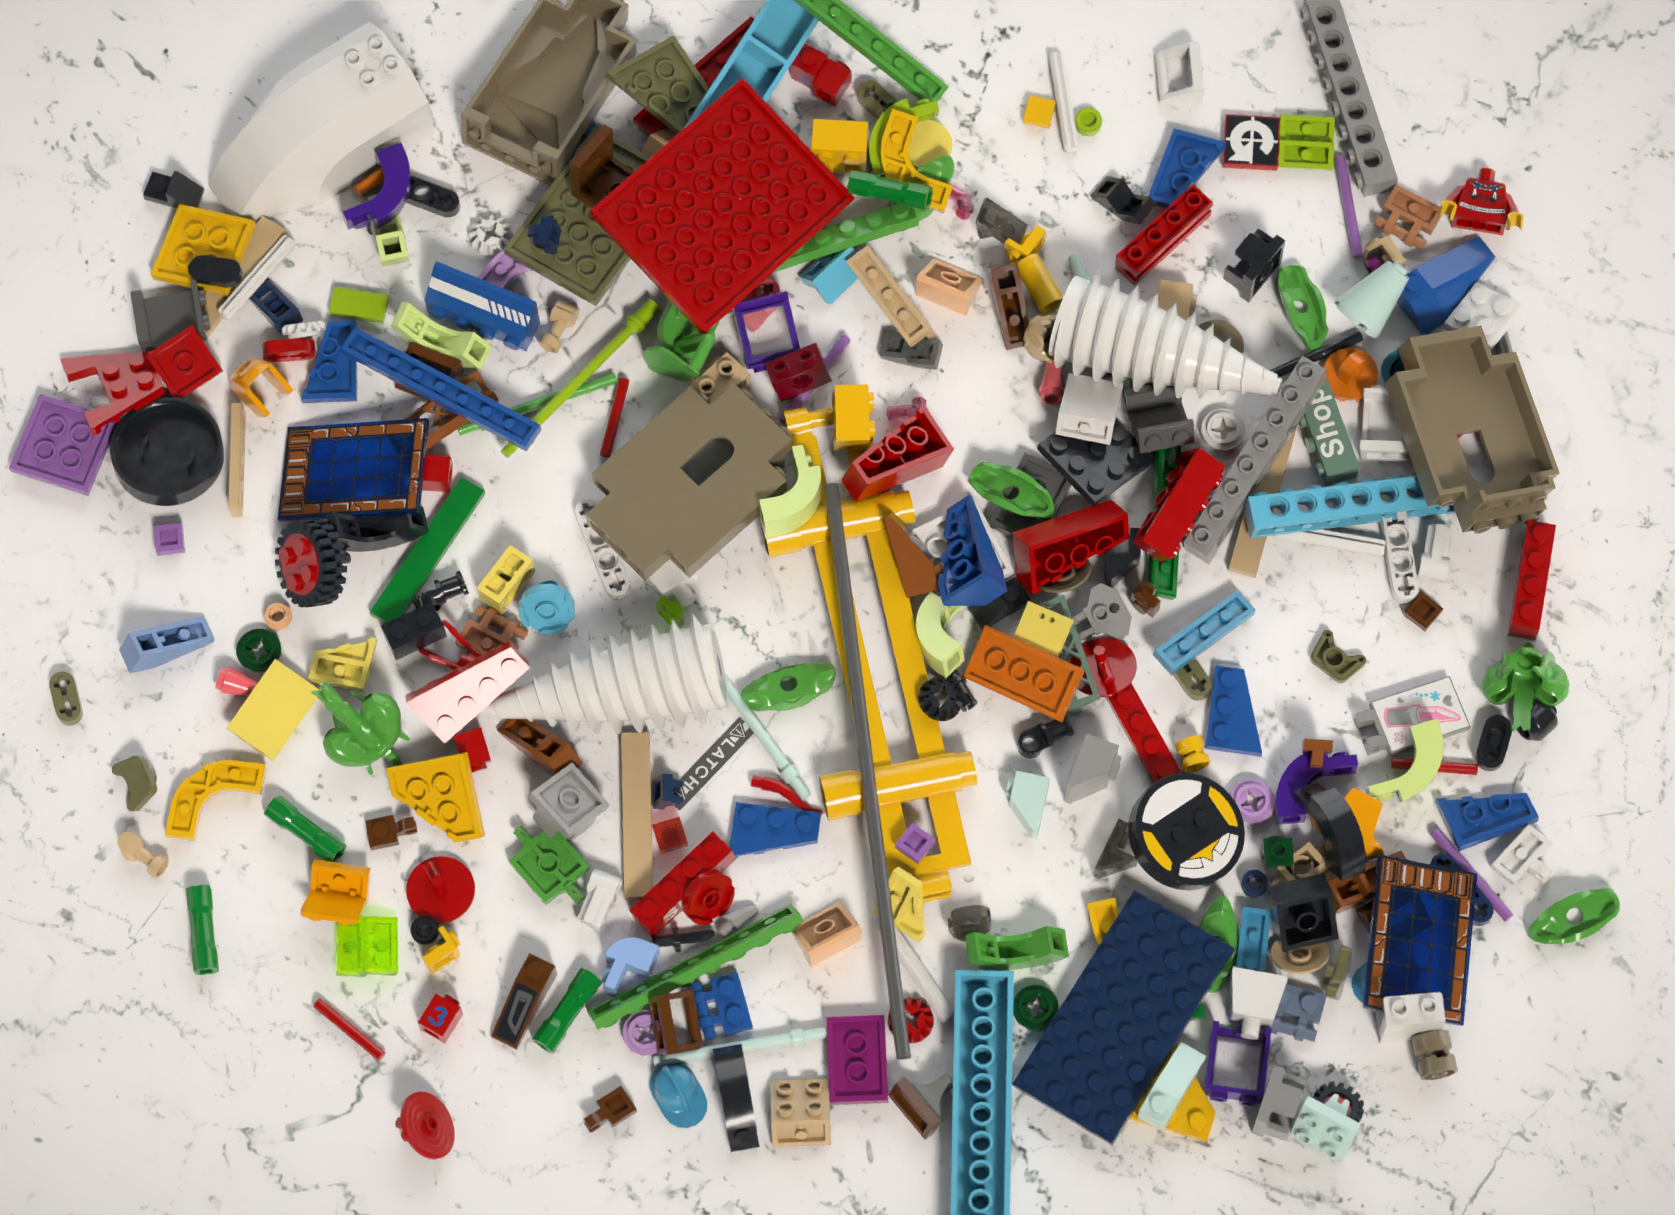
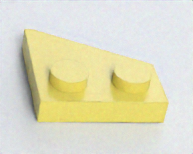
(344, 666)
(907, 904)

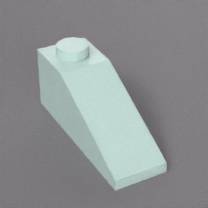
(1171, 1087)

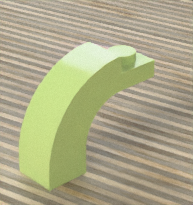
(391, 242)
(421, 330)
(793, 509)
(938, 648)
(1428, 754)

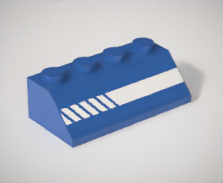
(482, 307)

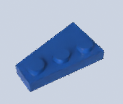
(1183, 165)
(334, 373)
(1231, 715)
(1482, 819)
(771, 828)

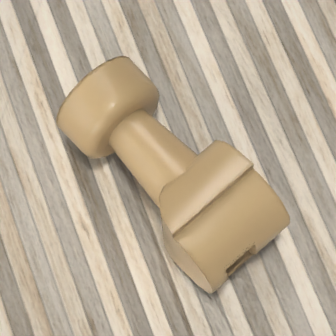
(563, 316)
(134, 849)

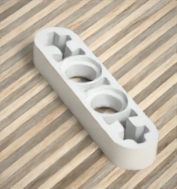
(602, 549)
(1403, 551)

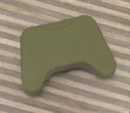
(1334, 660)
(139, 779)
(1337, 972)

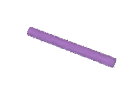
(1348, 205)
(830, 359)
(1446, 845)

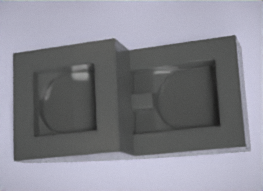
(922, 355)

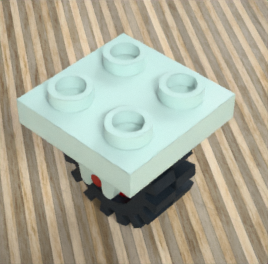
(1330, 1120)

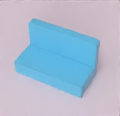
(830, 275)

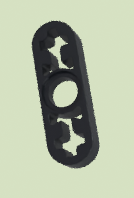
(443, 195)

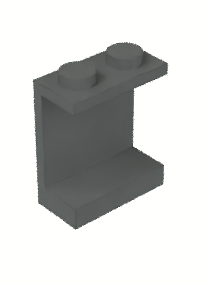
(168, 315)
(1158, 420)

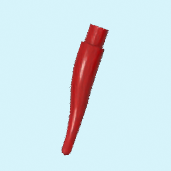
(777, 786)

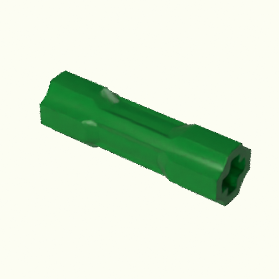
(873, 186)
(288, 817)
(202, 929)
(555, 1027)

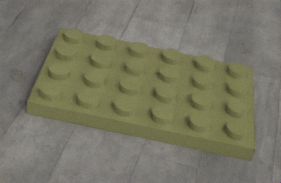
(586, 255)

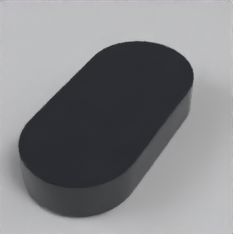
(215, 271)

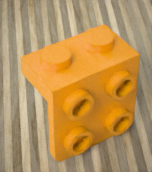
(337, 892)

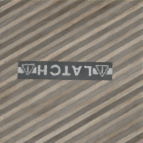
(713, 760)

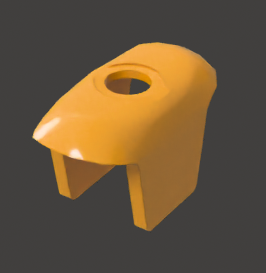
(246, 373)
(1367, 813)

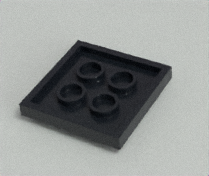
(1096, 467)

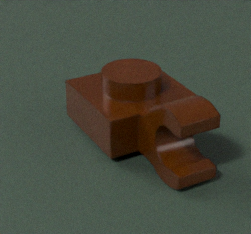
(1144, 599)
(385, 831)
(612, 1108)

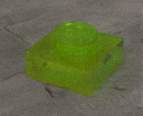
(670, 610)

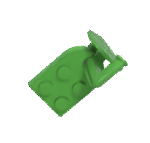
(679, 343)

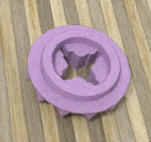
(1257, 790)
(632, 1035)

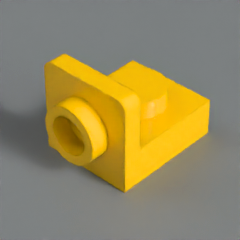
(1030, 244)
(441, 955)

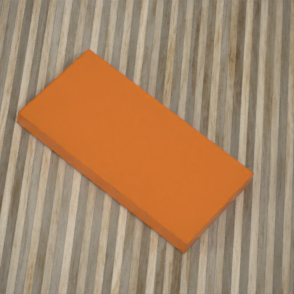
(1023, 673)

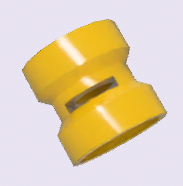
(1192, 753)

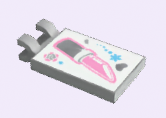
(1399, 711)

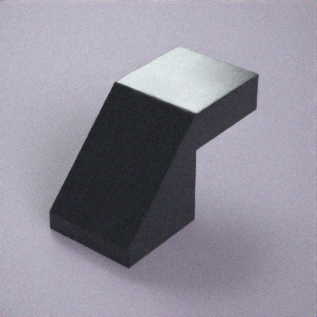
(1121, 201)
(1120, 564)

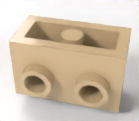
(720, 376)

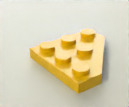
(441, 794)
(1193, 1115)

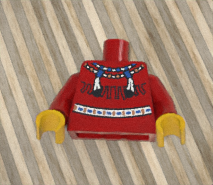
(1482, 205)

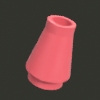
(1052, 385)
(234, 682)

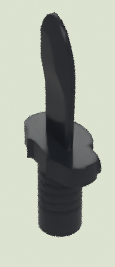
(686, 938)

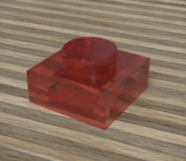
(670, 835)

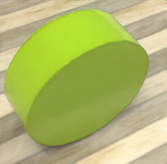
(1088, 121)

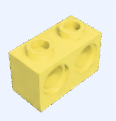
(506, 579)

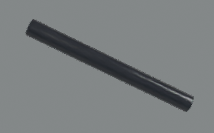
(1320, 353)

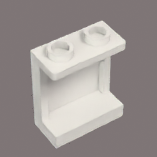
(1089, 409)
(1380, 430)
(1410, 1016)

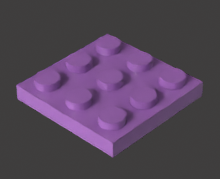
(61, 447)

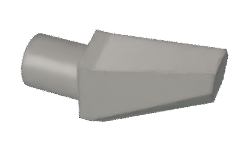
(735, 919)

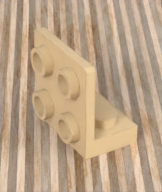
(800, 1112)

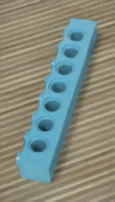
(1264, 523)

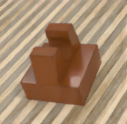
(1317, 749)

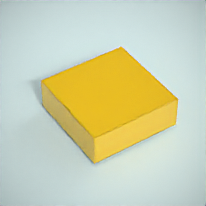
(1039, 112)

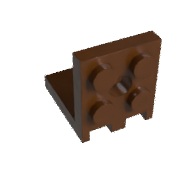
(595, 169)

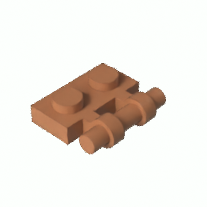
(1411, 209)
(485, 639)

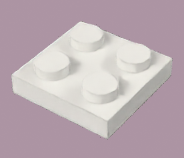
(1485, 309)

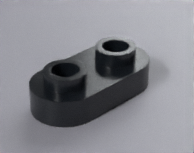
(1492, 743)

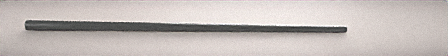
(867, 773)

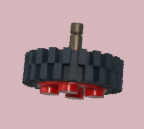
(311, 562)

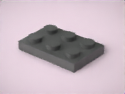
(1048, 478)

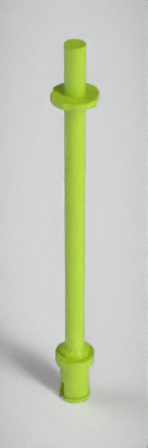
(634, 324)

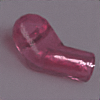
(964, 203)
(905, 411)

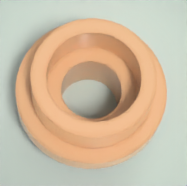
(277, 608)

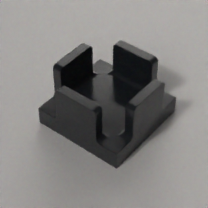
(1259, 259)

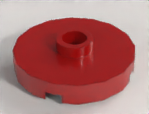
(708, 897)

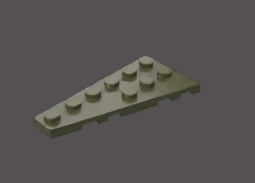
(662, 83)

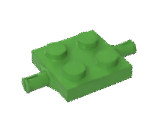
(549, 865)

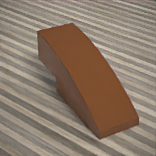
(1357, 888)

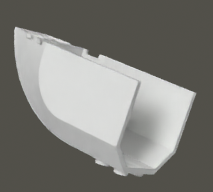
(323, 128)

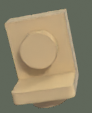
(1384, 248)

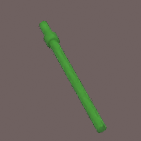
(541, 402)

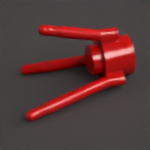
(464, 659)

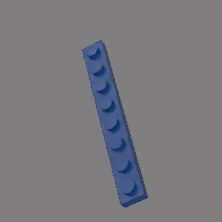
(441, 389)

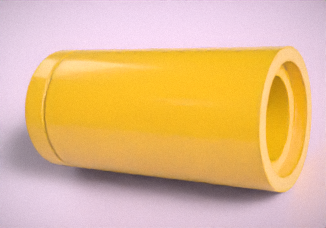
(1039, 284)

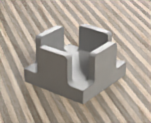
(567, 804)
(1279, 1104)

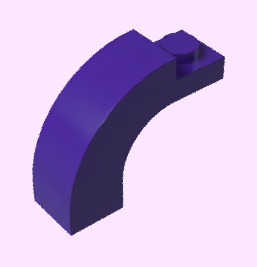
(393, 195)
(1300, 775)

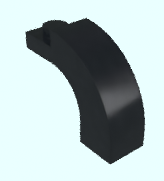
(377, 532)
(1339, 827)
(736, 1097)

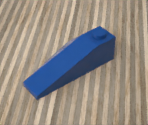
(1443, 283)
(970, 563)

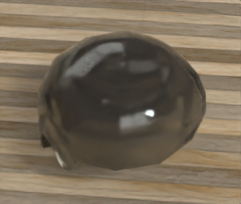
(969, 920)

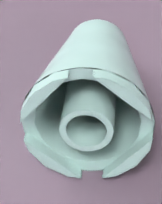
(1374, 297)

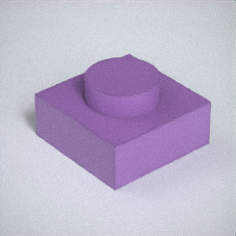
(169, 539)
(915, 843)

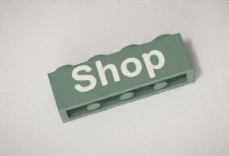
(1329, 439)

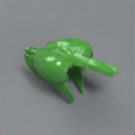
(1525, 675)
(365, 734)

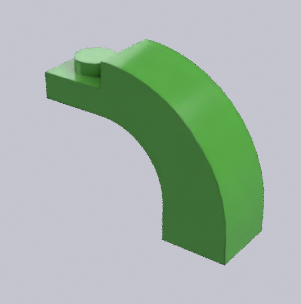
(1017, 951)

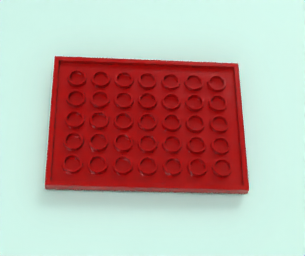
(721, 206)

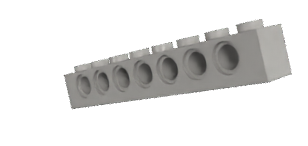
(1370, 179)
(1255, 459)

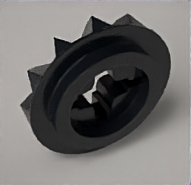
(930, 704)

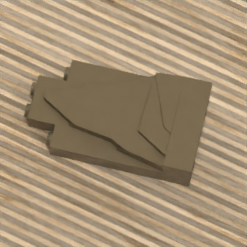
(548, 85)

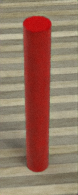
(614, 417)
(1445, 767)
(349, 1029)

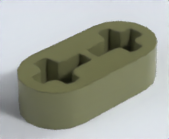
(880, 94)
(1200, 676)
(72, 697)

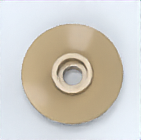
(1300, 960)

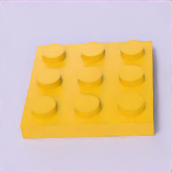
(196, 234)

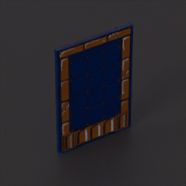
(353, 469)
(1420, 934)

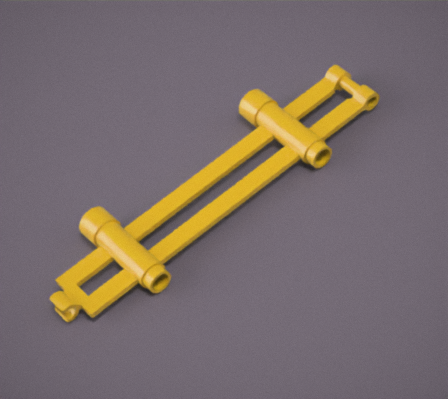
(935, 772)

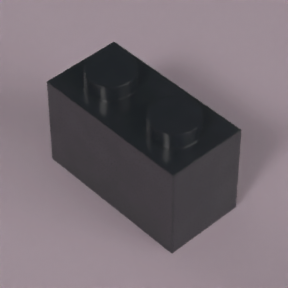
(413, 631)

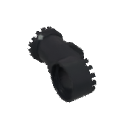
(444, 590)
(1045, 736)

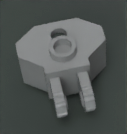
(1099, 615)

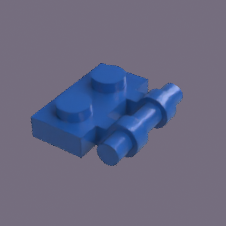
(730, 1004)

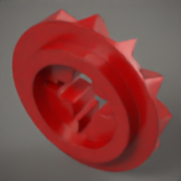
(924, 1021)

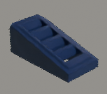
(287, 316)

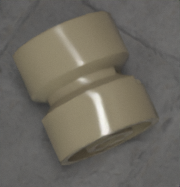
(1433, 1045)

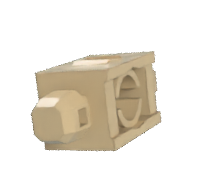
(1306, 854)

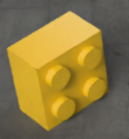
(841, 145)
(851, 417)

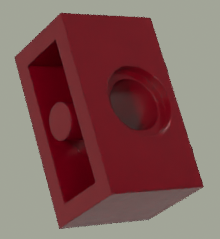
(798, 372)

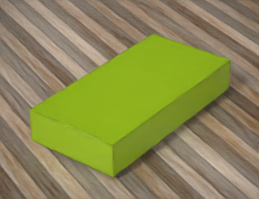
(359, 305)

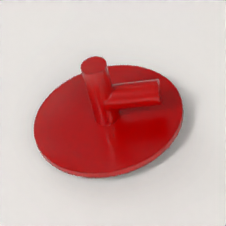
(1111, 666)
(440, 889)
(426, 1125)

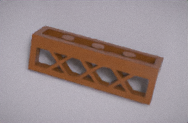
(451, 421)

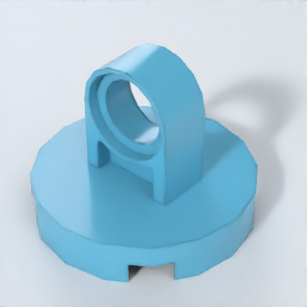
(547, 608)

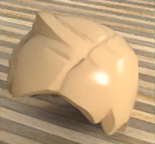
(1038, 337)

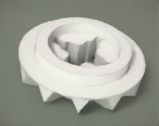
(492, 245)
(303, 329)
(1232, 422)

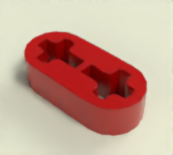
(288, 350)

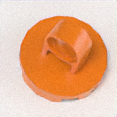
(1350, 372)

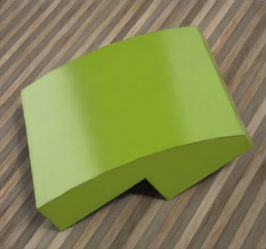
(1306, 142)

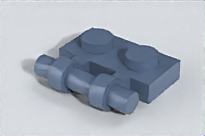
(1301, 1005)

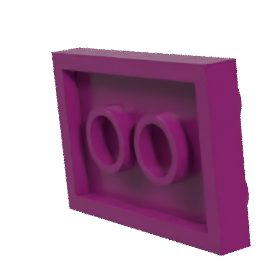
(857, 1060)

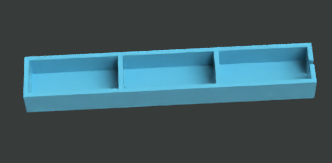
(763, 51)

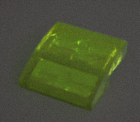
(367, 947)

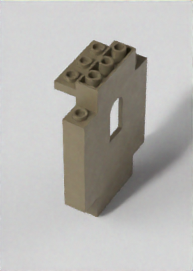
(1462, 389)
(659, 511)

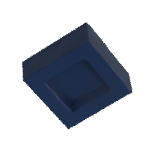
(546, 234)
(663, 791)

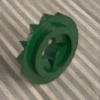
(252, 640)
(1029, 996)

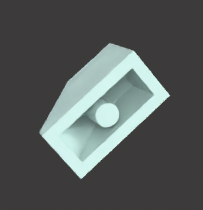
(1028, 799)

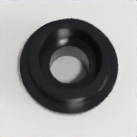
(416, 927)

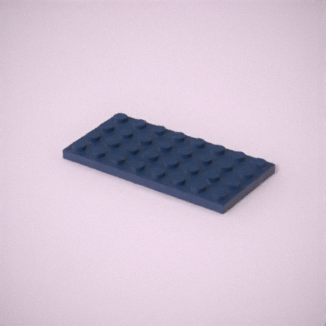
(1123, 1017)

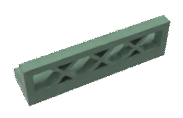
(1076, 704)

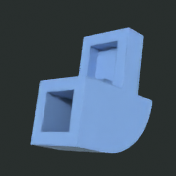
(628, 955)

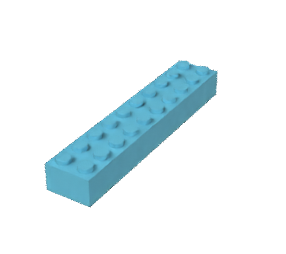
(982, 1093)

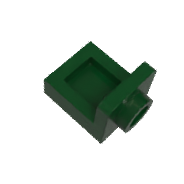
(1277, 851)

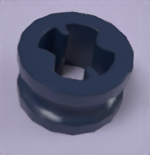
(1260, 877)

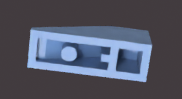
(164, 643)

